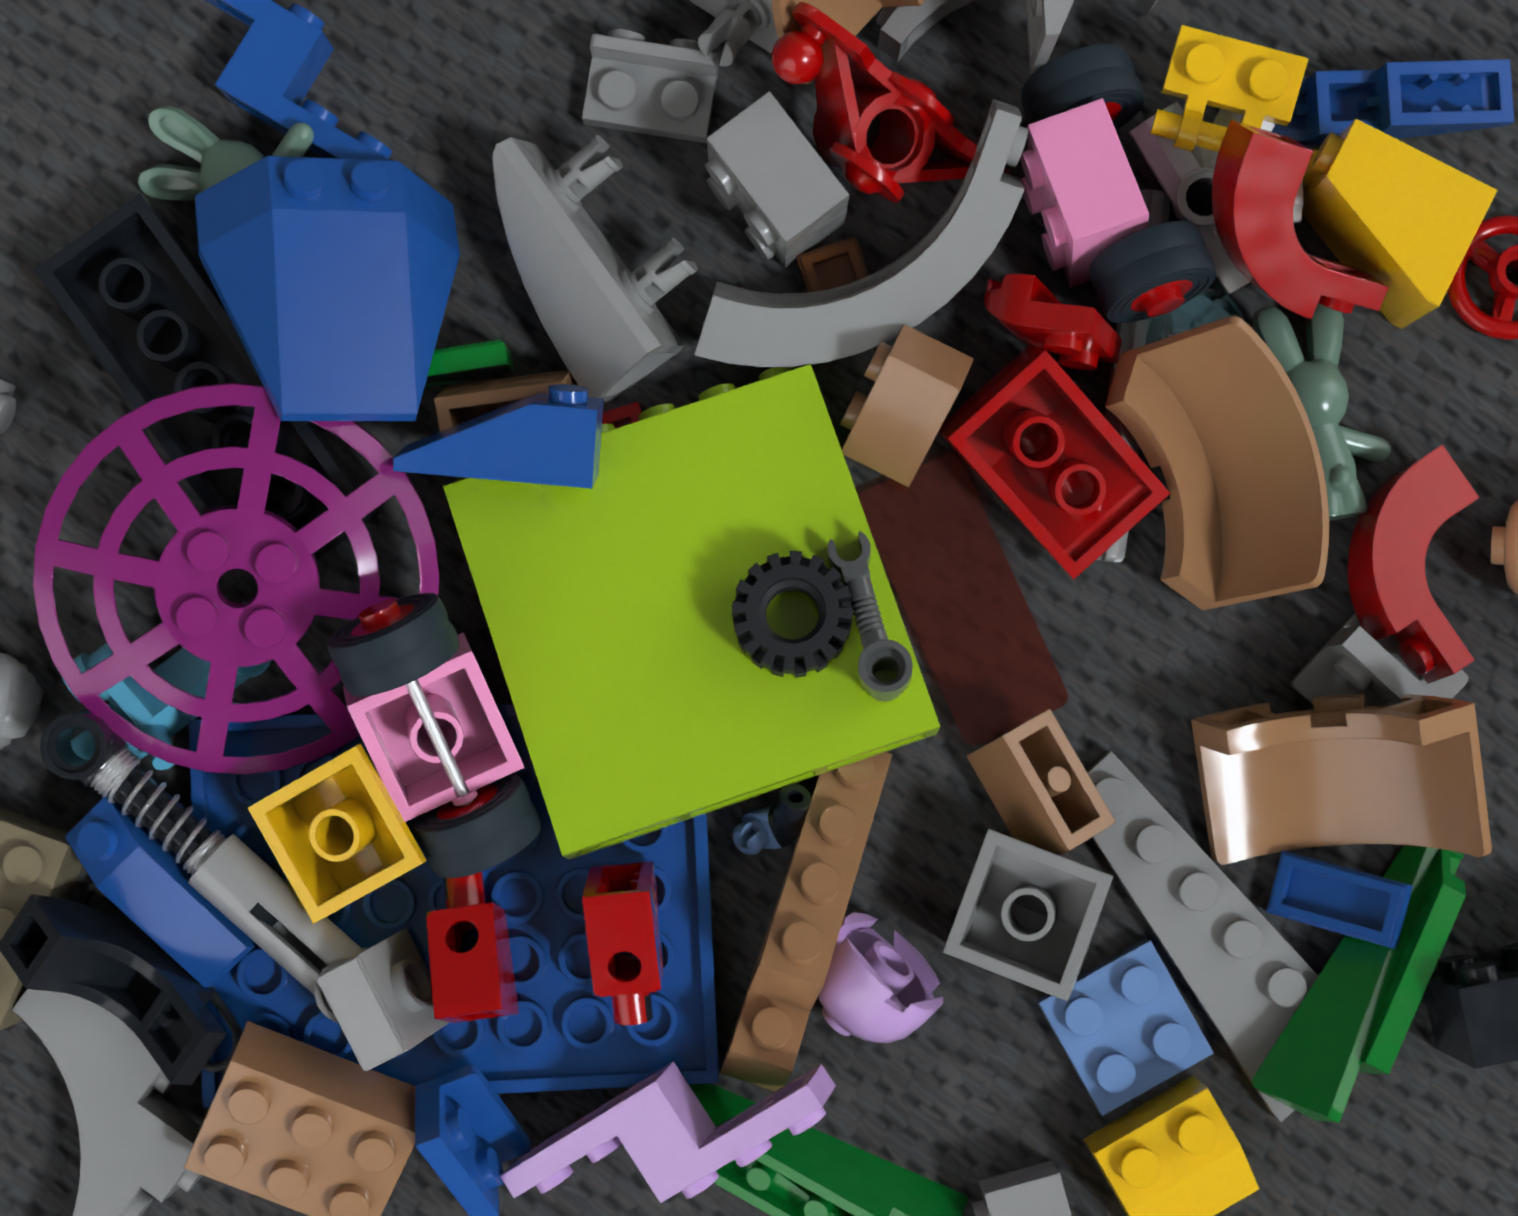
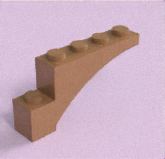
(805, 924)

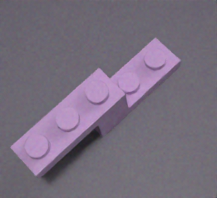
(672, 1134)

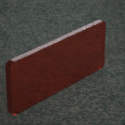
(962, 600)

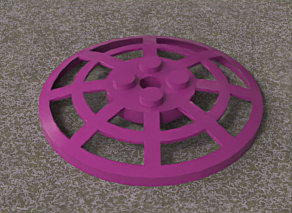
(196, 558)

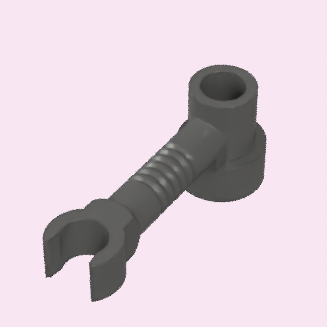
(877, 650)

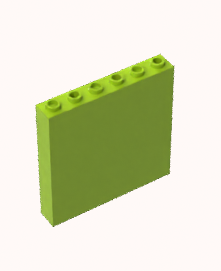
(623, 619)

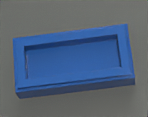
(1339, 899)

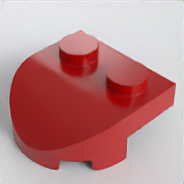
(1038, 318)

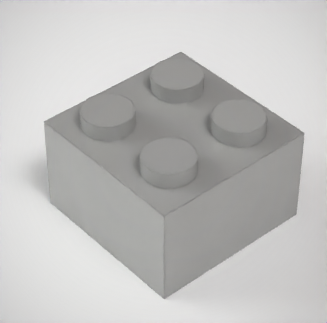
(775, 181)

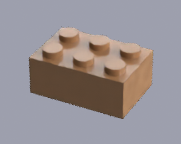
(305, 1128)

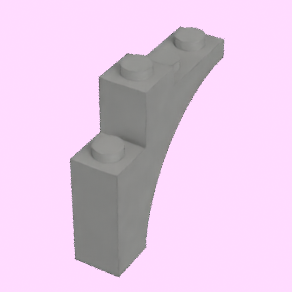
(126, 1130)

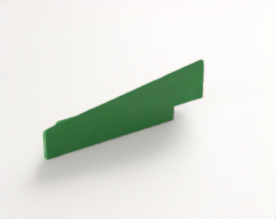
(1365, 996)
(823, 1174)

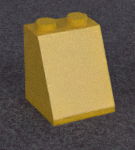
(1393, 215)

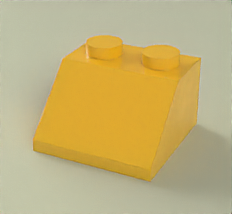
(337, 833)
(1173, 1156)

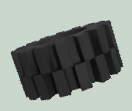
(784, 575)

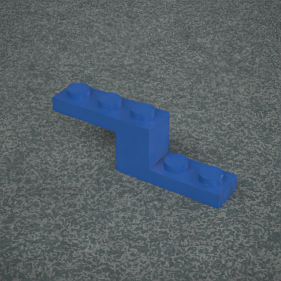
(277, 69)

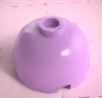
(875, 987)

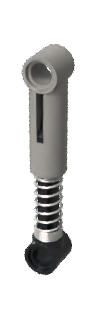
(220, 867)

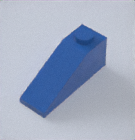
(530, 441)
(156, 893)

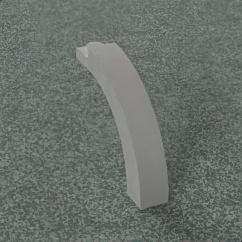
(852, 318)

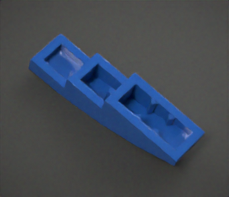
(1404, 99)

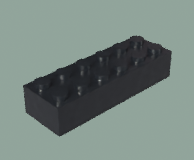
(164, 330)

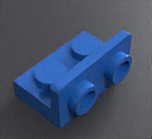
(467, 1136)

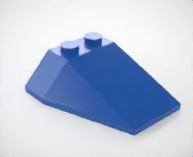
(332, 281)

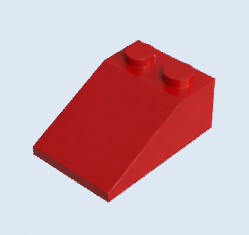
(1053, 460)

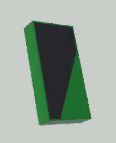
(470, 363)

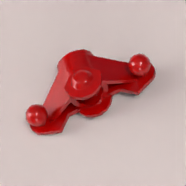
(851, 93)

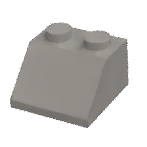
(1028, 914)

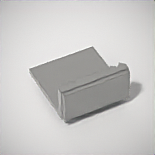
(382, 999)

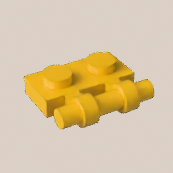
(1230, 77)

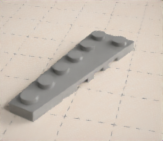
(1210, 931)

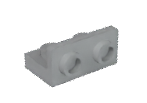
(650, 86)

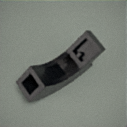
(120, 968)

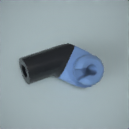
(773, 825)

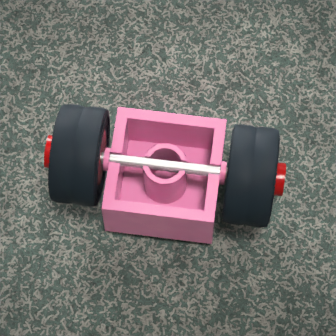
(1091, 196)
(435, 734)

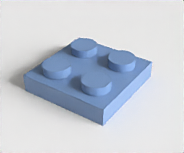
(1126, 1027)

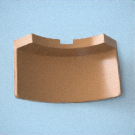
(1235, 456)
(1342, 776)

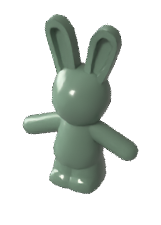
(217, 157)
(1324, 400)

